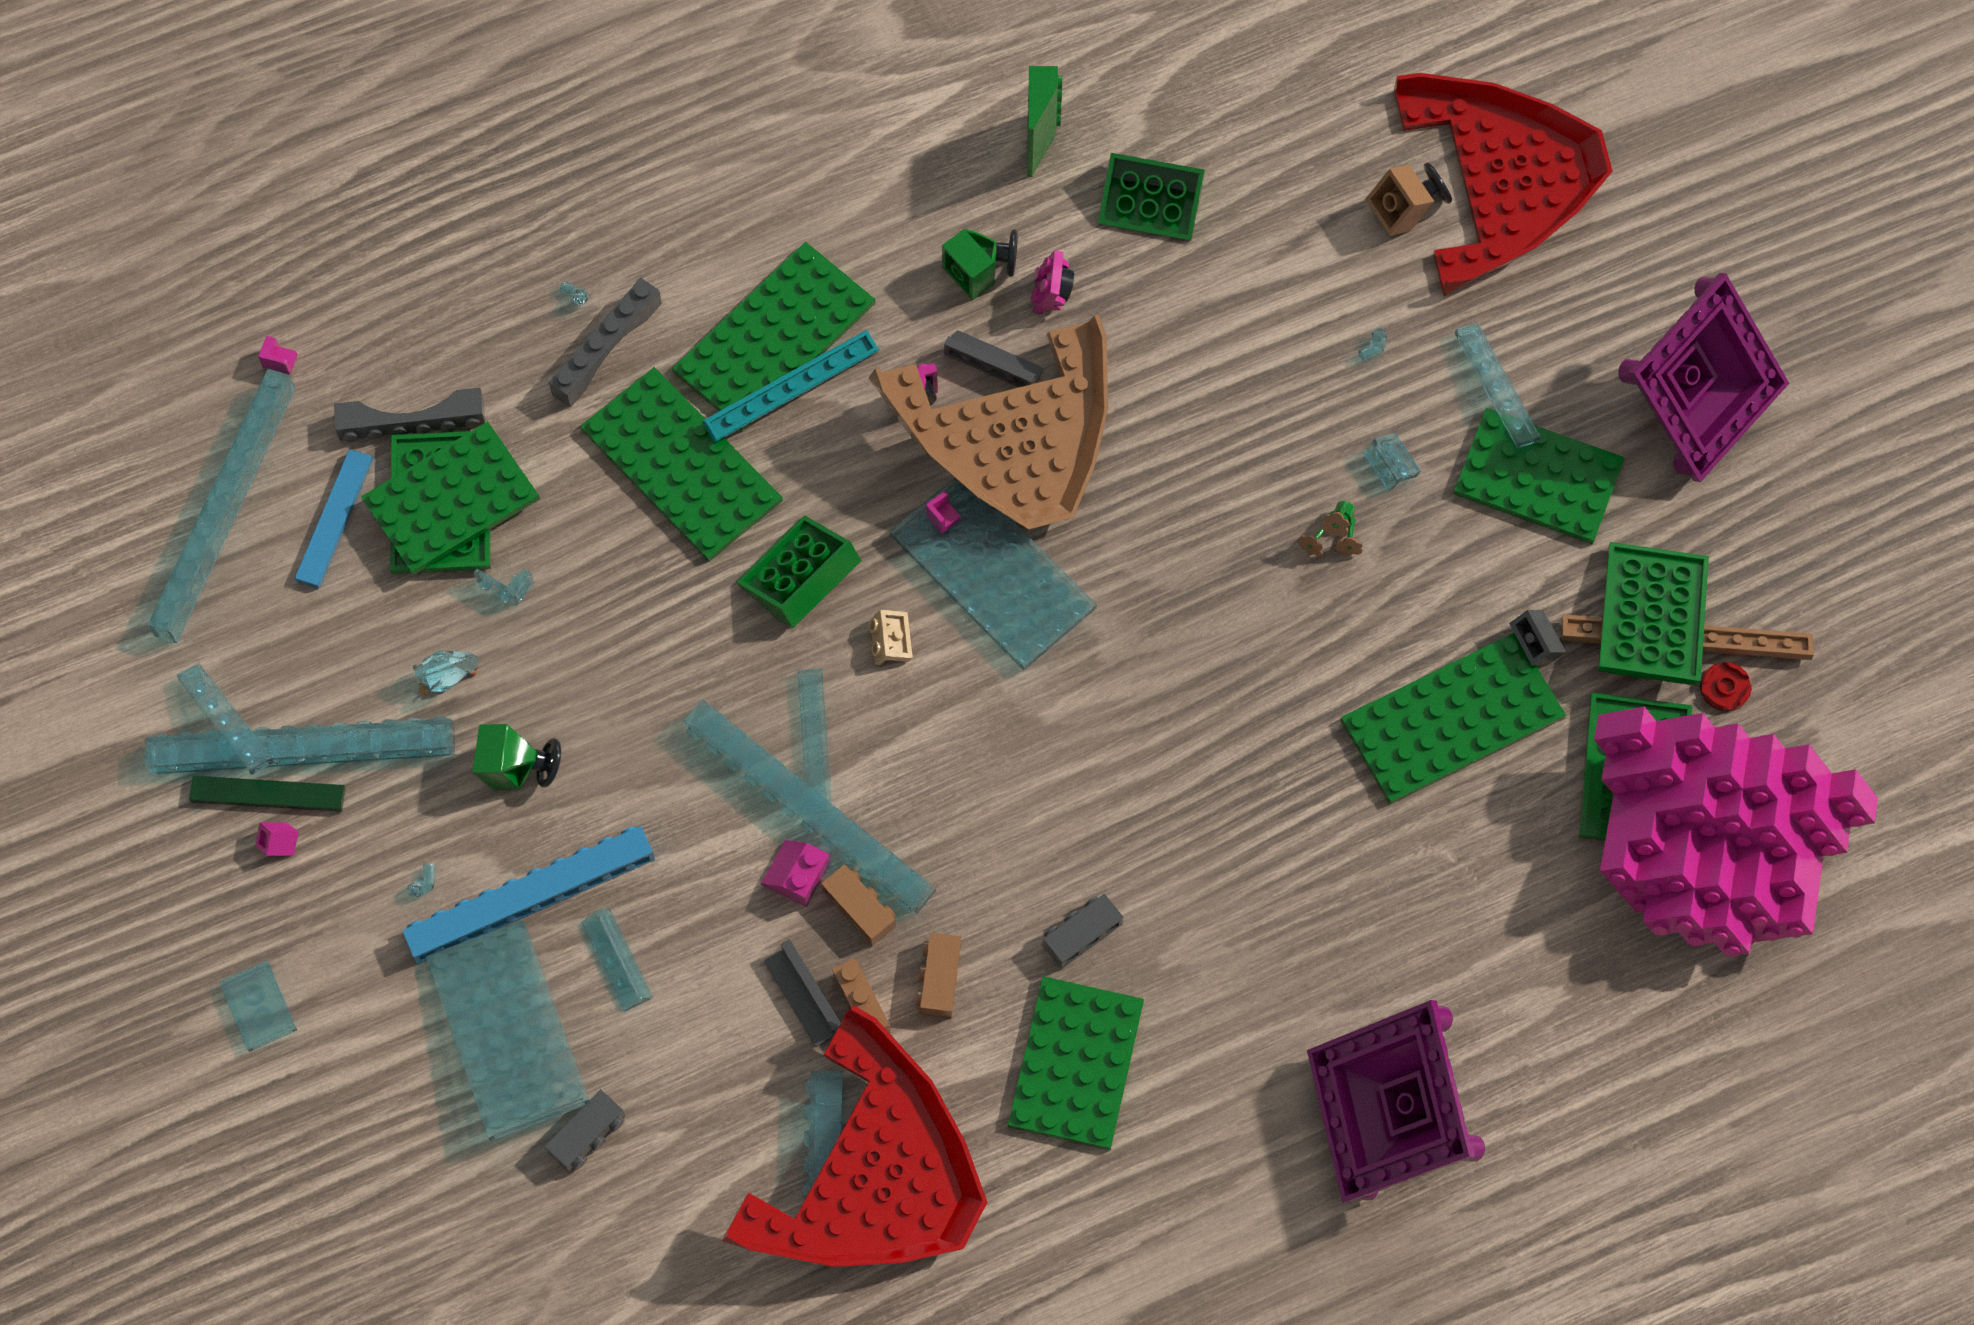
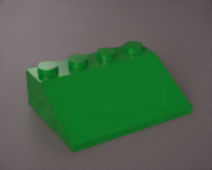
(1043, 112)
(1151, 196)
(799, 570)

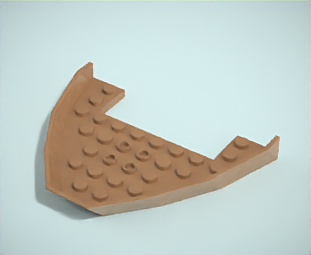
(1023, 446)

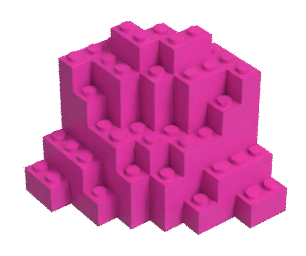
(1721, 827)

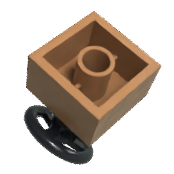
(1403, 199)

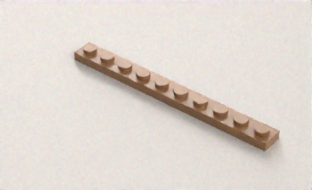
(1716, 639)

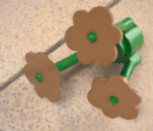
(1336, 525)

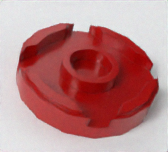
(1726, 686)

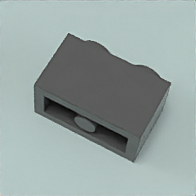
(1537, 637)

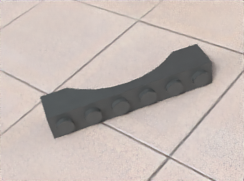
(580, 368)
(460, 409)

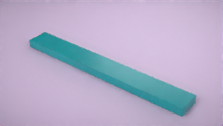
(790, 386)

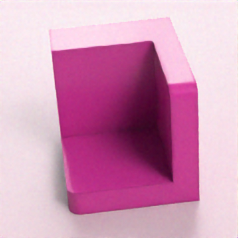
(276, 357)
(942, 513)
(276, 838)

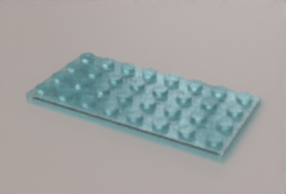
(996, 575)
(507, 1030)

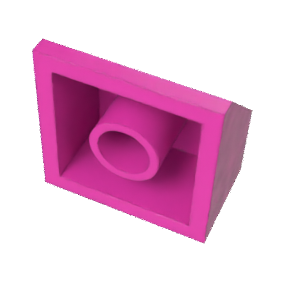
(797, 871)

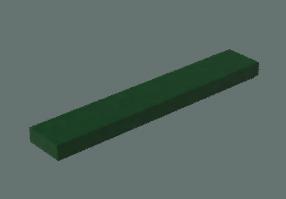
(267, 793)

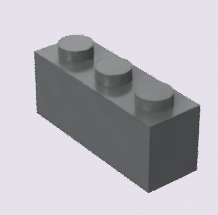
(1082, 930)
(585, 1132)

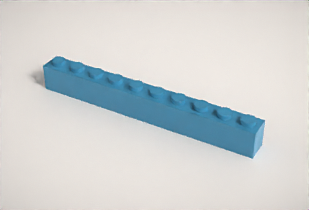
(529, 894)

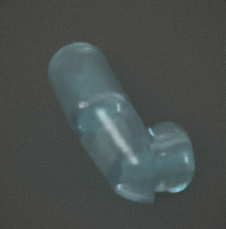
(579, 294)
(1376, 346)
(425, 883)

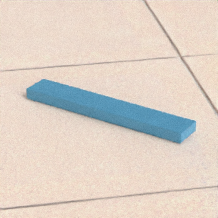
(334, 518)

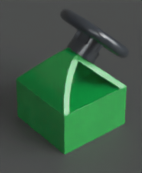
(973, 257)
(506, 758)

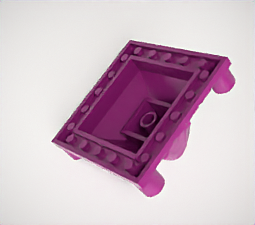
(1708, 377)
(1391, 1102)

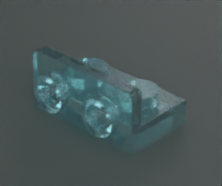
(1391, 460)

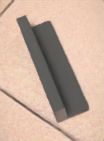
(992, 360)
(803, 994)

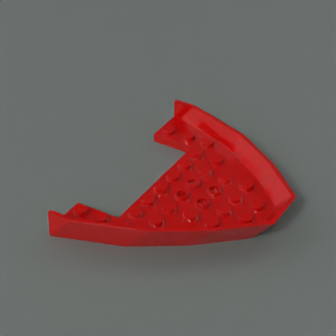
(1519, 162)
(894, 1179)

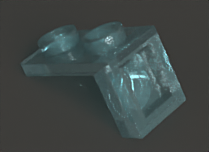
(517, 588)

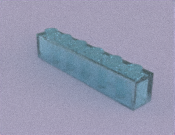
(825, 1120)

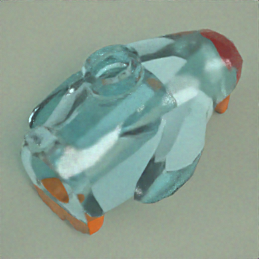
(444, 670)

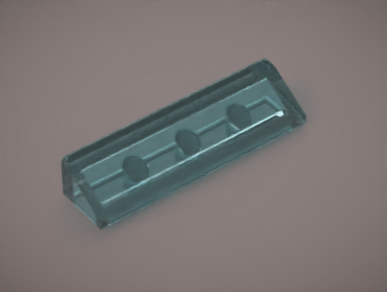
(616, 959)

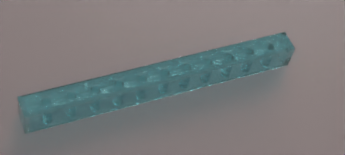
(221, 506)
(306, 745)
(810, 807)

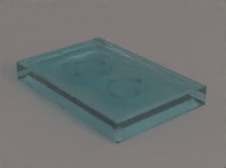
(258, 1005)

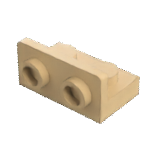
(890, 636)

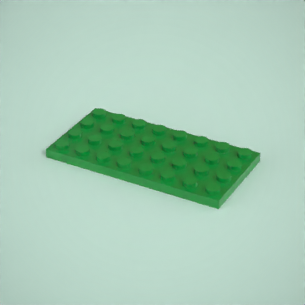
(775, 329)
(672, 460)
(1452, 718)

